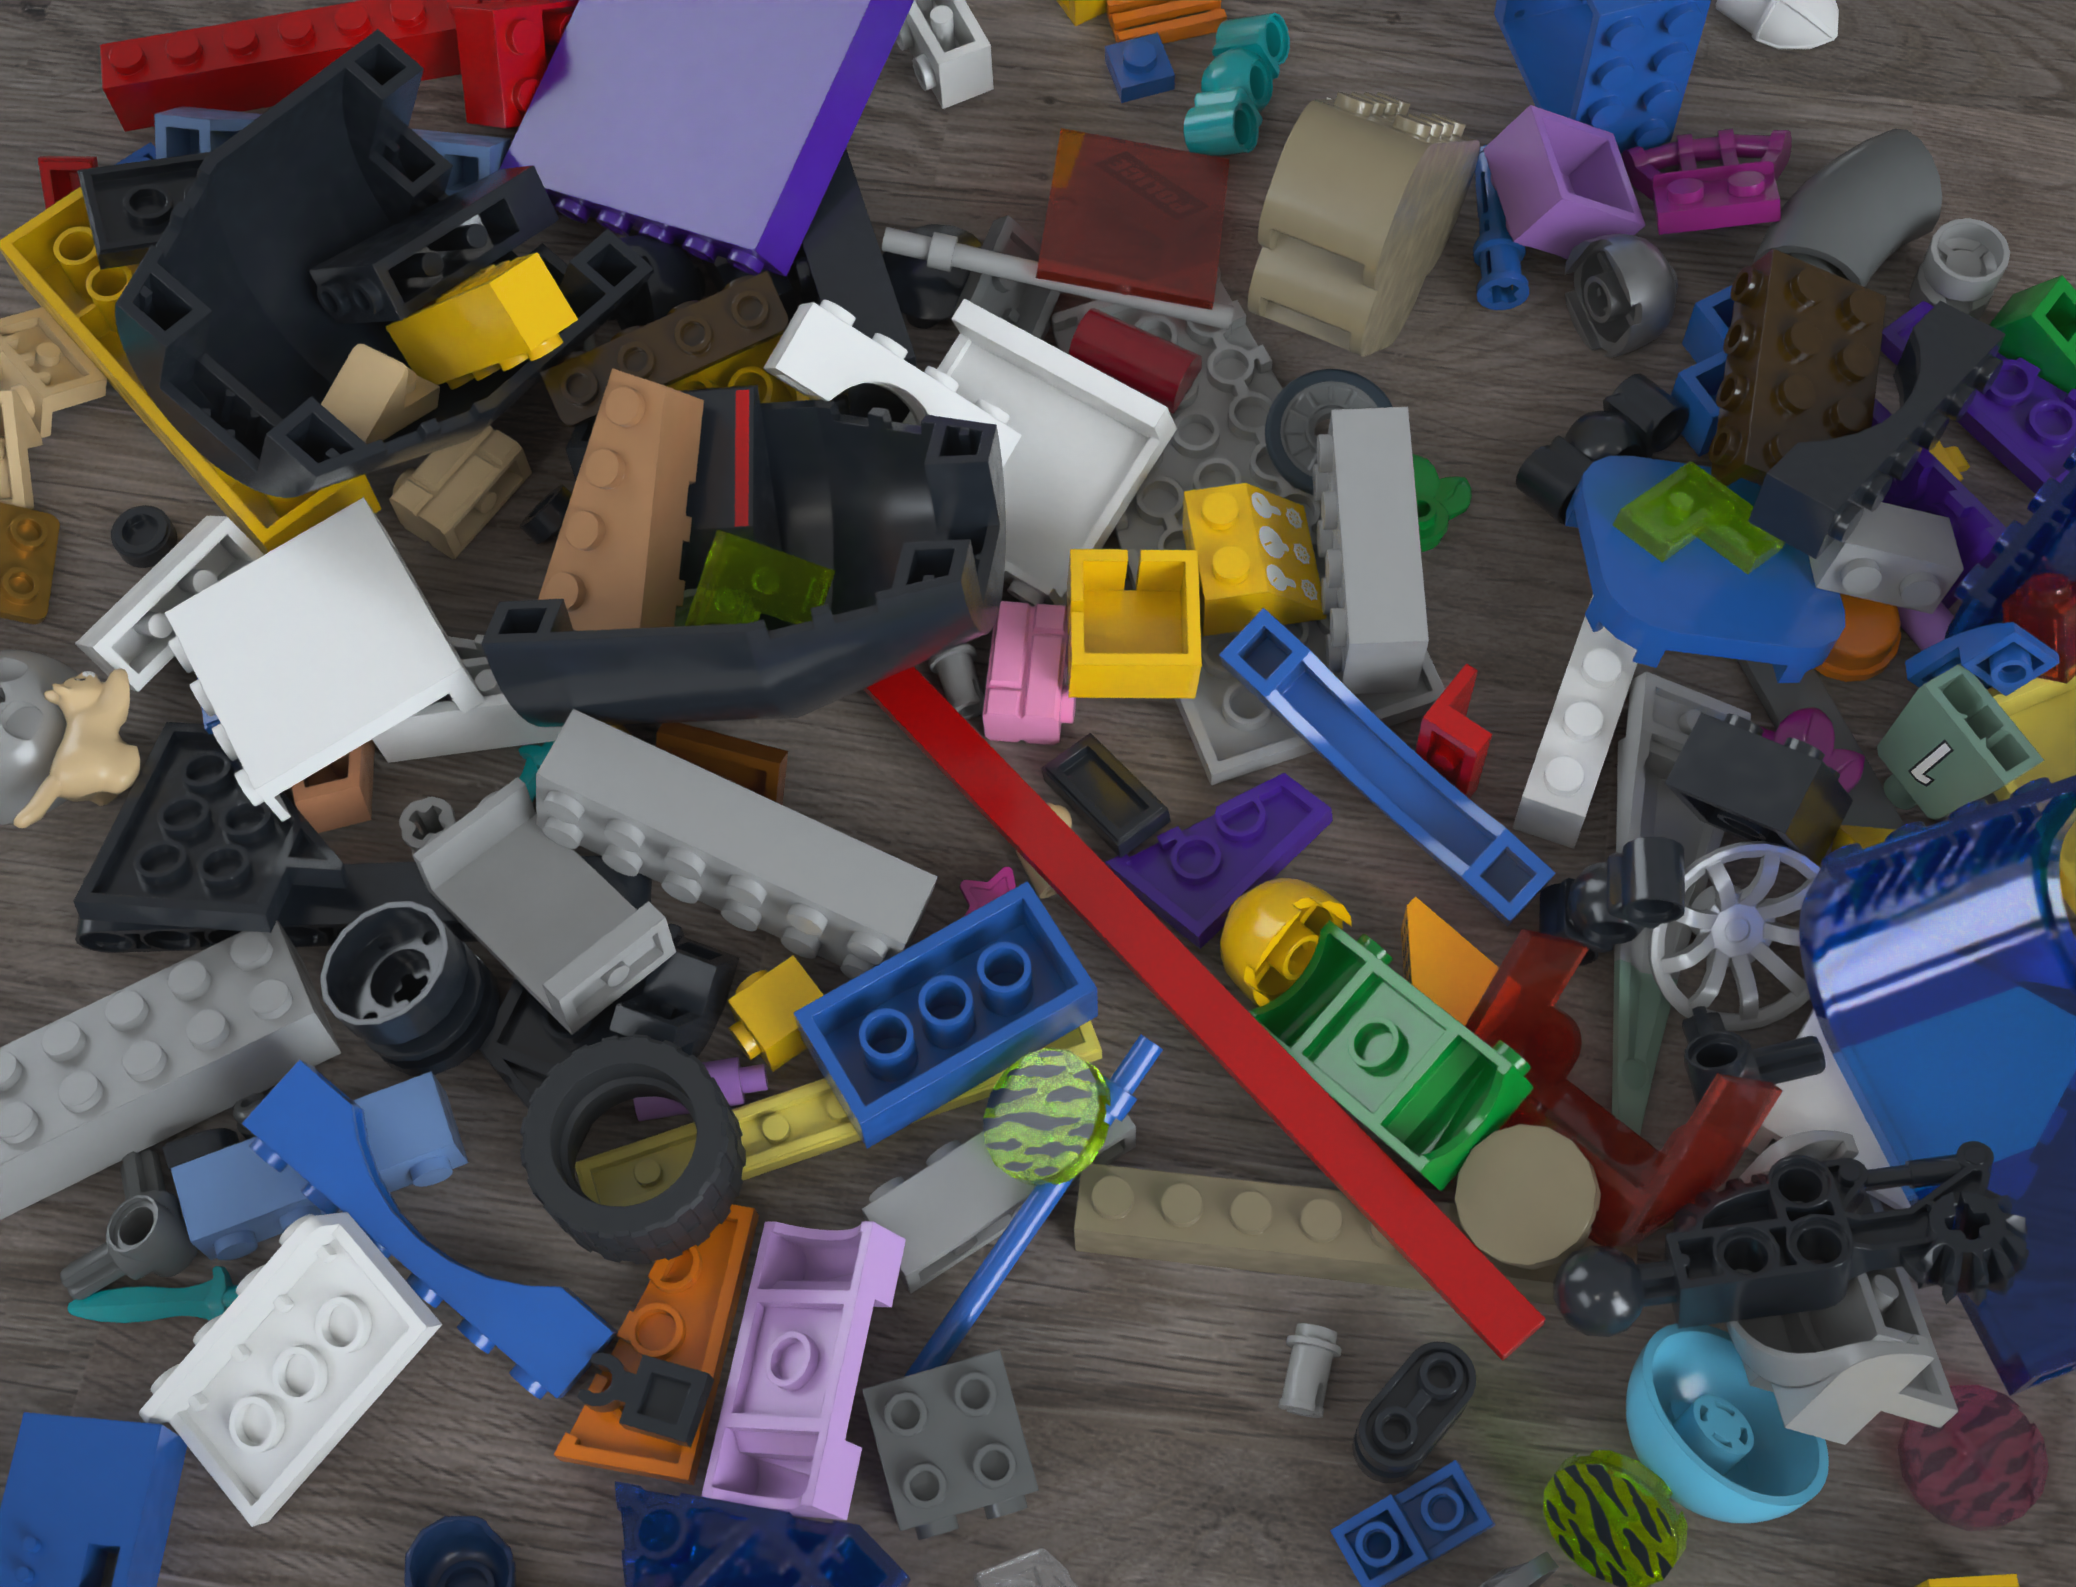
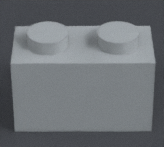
(1893, 559)

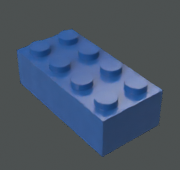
(947, 1014)

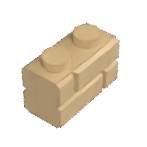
(459, 489)

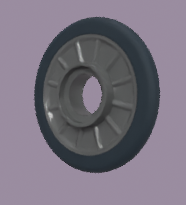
(1303, 406)

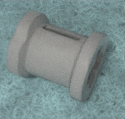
(432, 816)

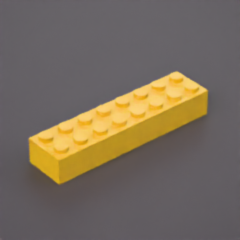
(62, 272)

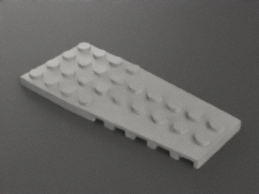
(1214, 446)

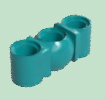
(1237, 85)

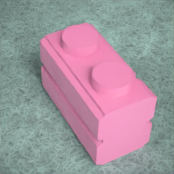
(1028, 675)

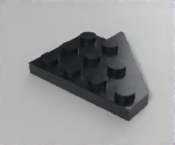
(197, 847)

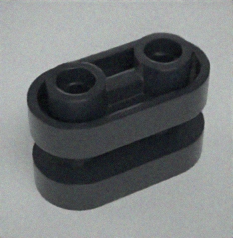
(1413, 1412)

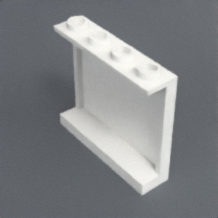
(1079, 449)
(315, 652)

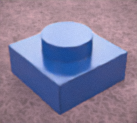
(1139, 67)

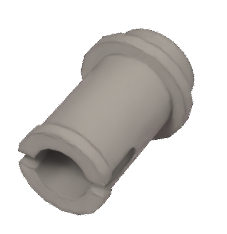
(960, 680)
(1309, 1369)

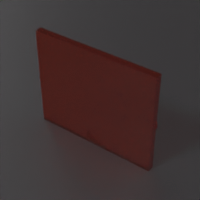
(1134, 219)

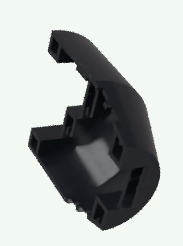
(232, 320)
(888, 505)

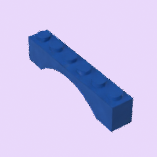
(1385, 769)
(326, 1141)

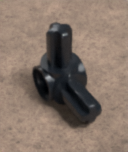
(1717, 1051)

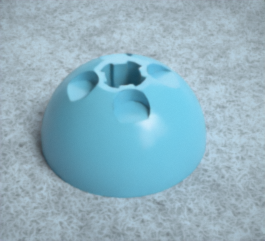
(1714, 1433)

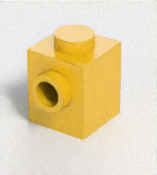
(765, 1012)

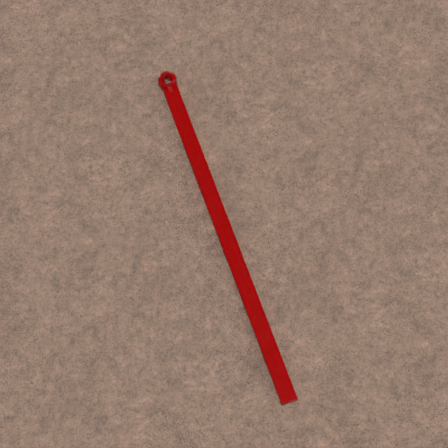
(1214, 1017)

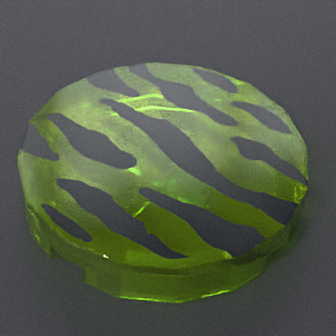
(1046, 1117)
(1614, 1519)

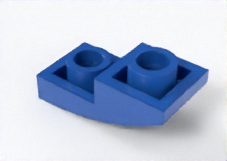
(1995, 653)
(1412, 1527)

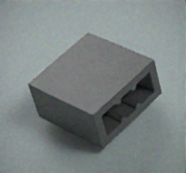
(951, 1444)

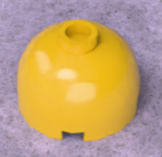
(1275, 934)

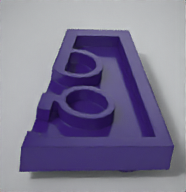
(1204, 868)

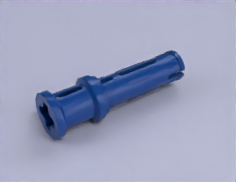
(1494, 248)

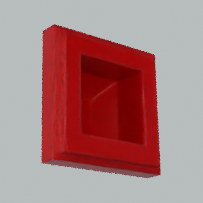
(61, 176)

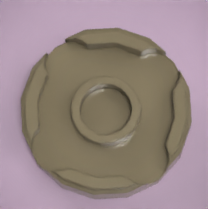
(1527, 1196)

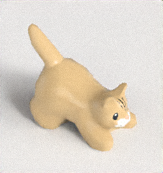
(92, 756)

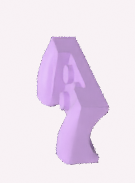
(800, 1368)

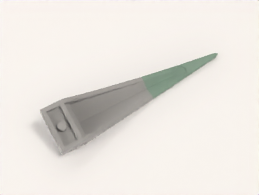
(1656, 732)

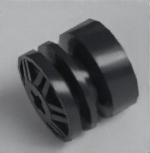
(410, 988)

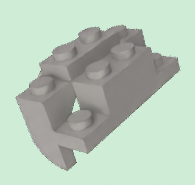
(1851, 1359)

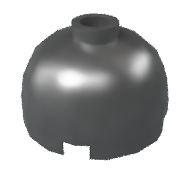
(1620, 292)

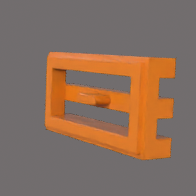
(1164, 13)

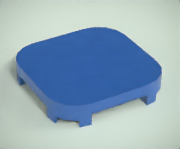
(1696, 596)

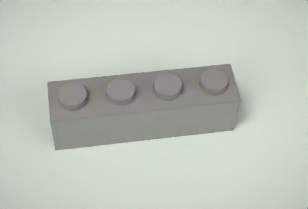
(961, 1203)

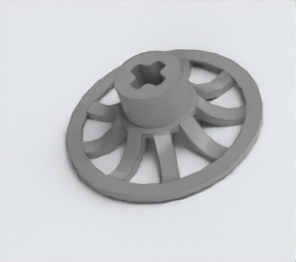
(1733, 931)

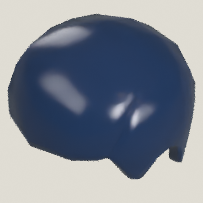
(459, 1554)

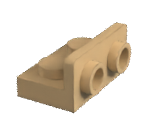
(45, 367)

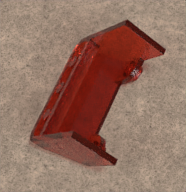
(1636, 1181)

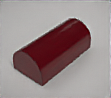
(1136, 357)

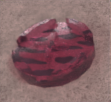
(1979, 1465)

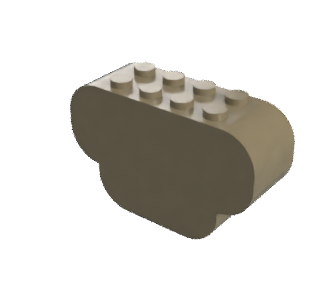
(1358, 217)

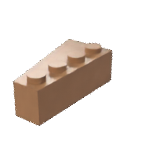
(628, 510)

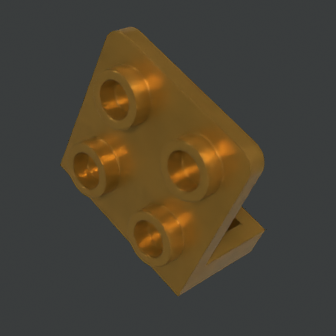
(26, 562)

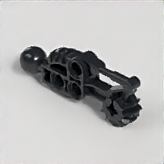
(1767, 1233)

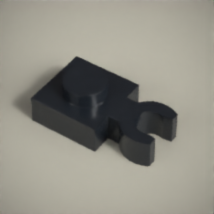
(657, 1400)

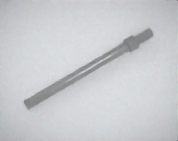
(944, 252)

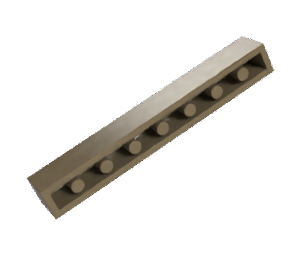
(1257, 1229)

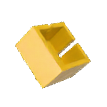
(1138, 638)

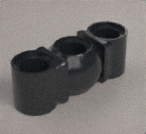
(1634, 422)
(1618, 896)

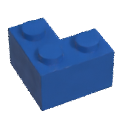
(1699, 384)

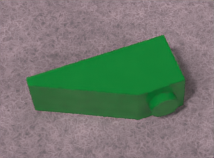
(2042, 330)

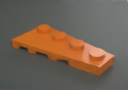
(680, 1320)

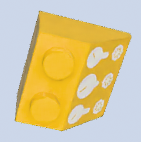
(1250, 557)

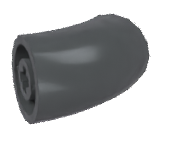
(1860, 207)

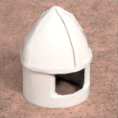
(1785, 22)

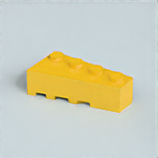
(485, 323)

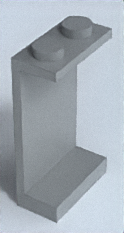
(542, 908)

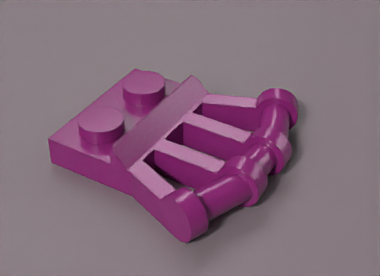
(1712, 195)

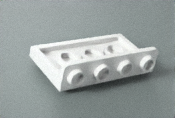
(292, 1362)

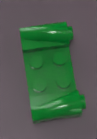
(1395, 1056)

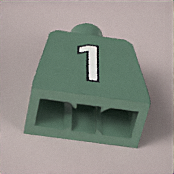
(1952, 746)

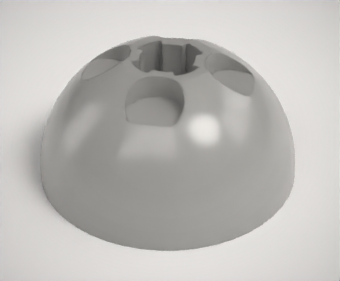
(28, 726)

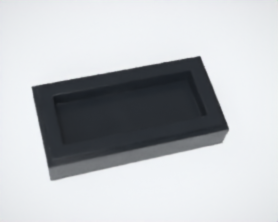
(1106, 795)

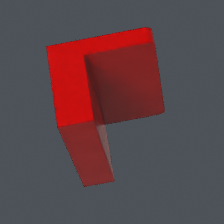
(1450, 739)

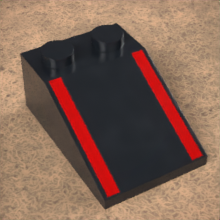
(731, 478)

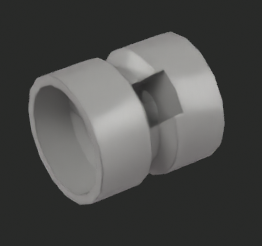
(1962, 266)

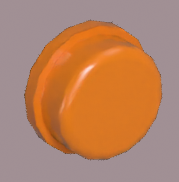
(1866, 642)

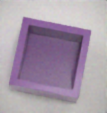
(1560, 182)

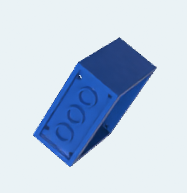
(1607, 60)

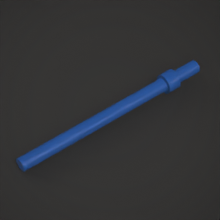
(1027, 1222)

